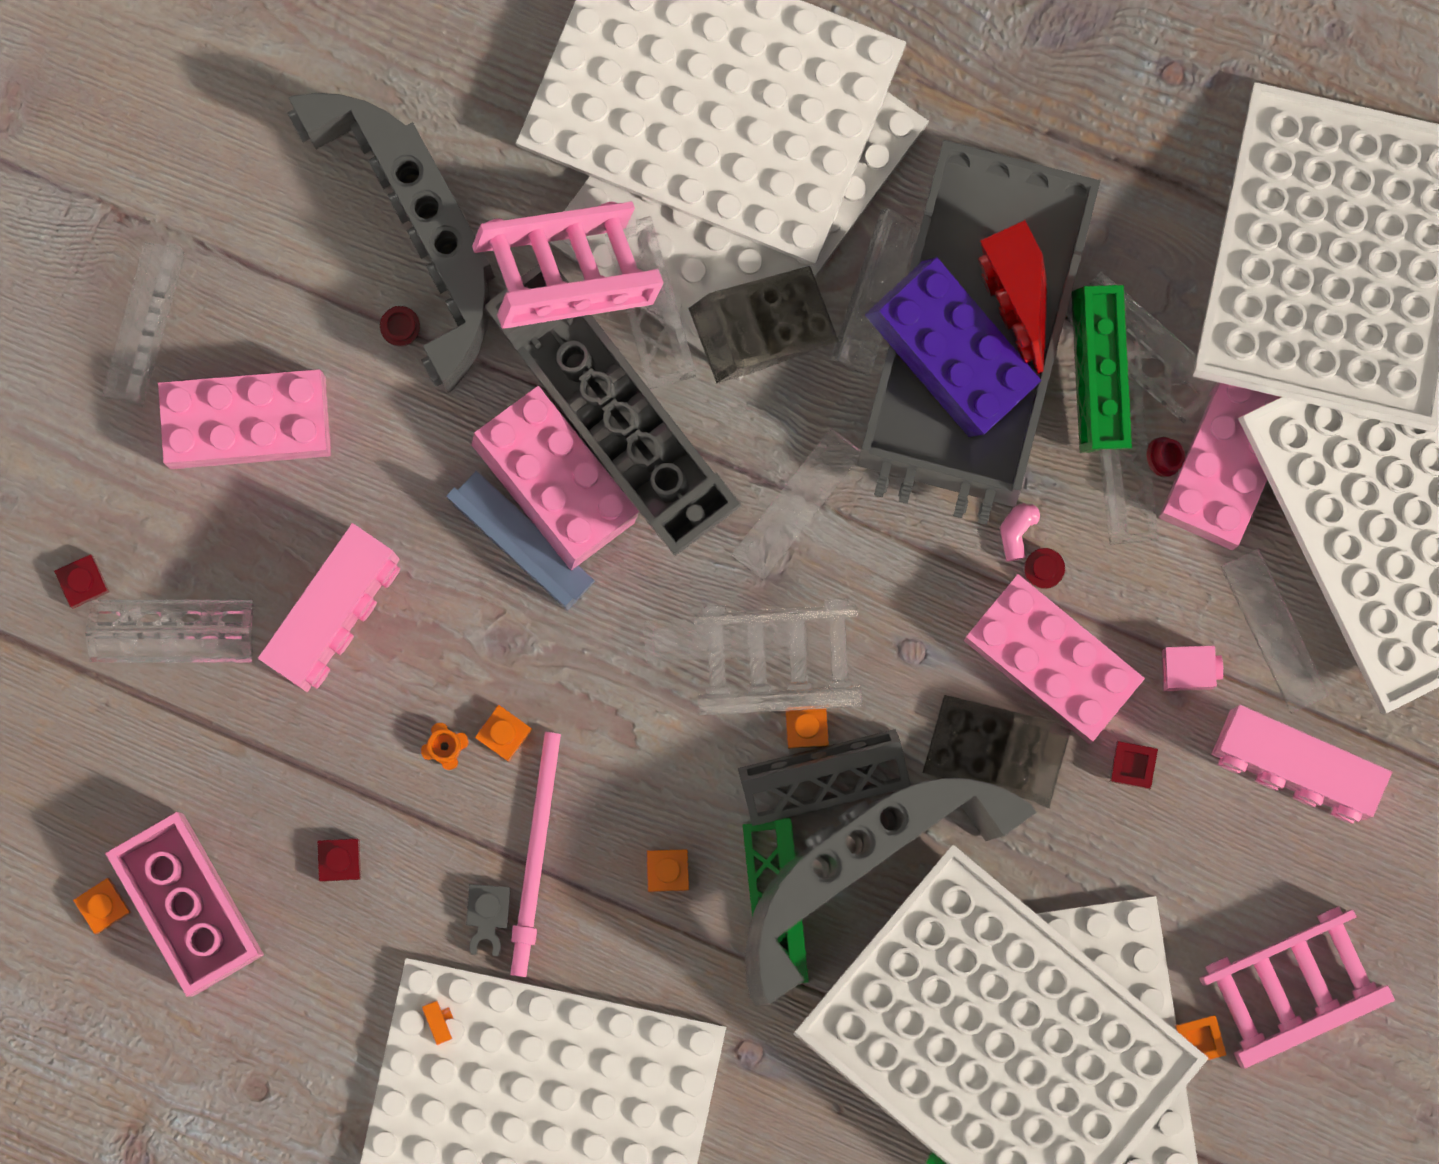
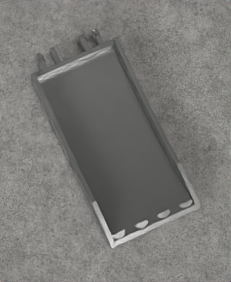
(968, 201)

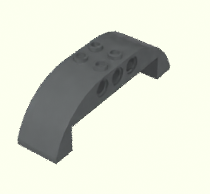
(622, 423)
(799, 891)

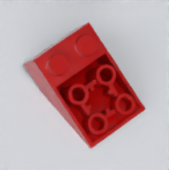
(1017, 276)

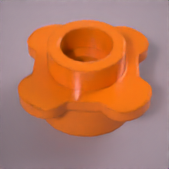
(447, 757)

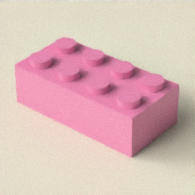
(244, 419)
(1220, 471)
(554, 477)
(330, 608)
(1054, 659)
(1300, 763)
(184, 904)

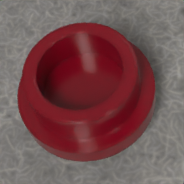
(400, 326)
(1165, 456)
(1044, 568)

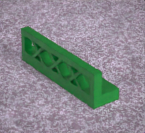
(1101, 368)
(786, 853)

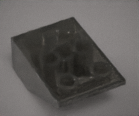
(762, 323)
(997, 749)

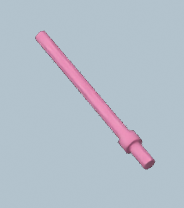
(524, 934)

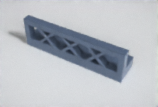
(519, 539)

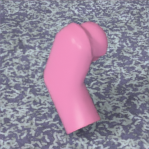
(1014, 527)

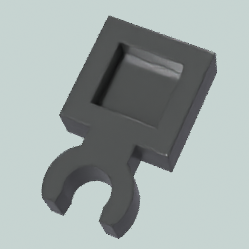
(488, 910)

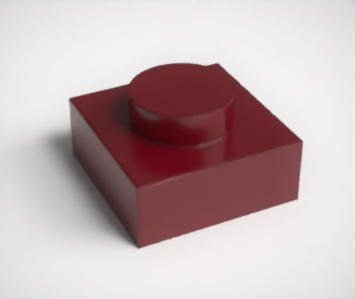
(81, 581)
(1133, 765)
(339, 860)

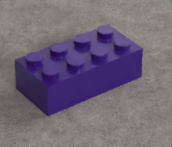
(953, 347)

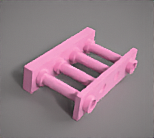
(560, 298)
(1291, 1027)

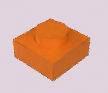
(807, 728)
(503, 733)
(667, 870)
(102, 906)
(437, 1021)
(1204, 1035)

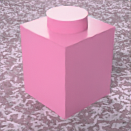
(1191, 668)

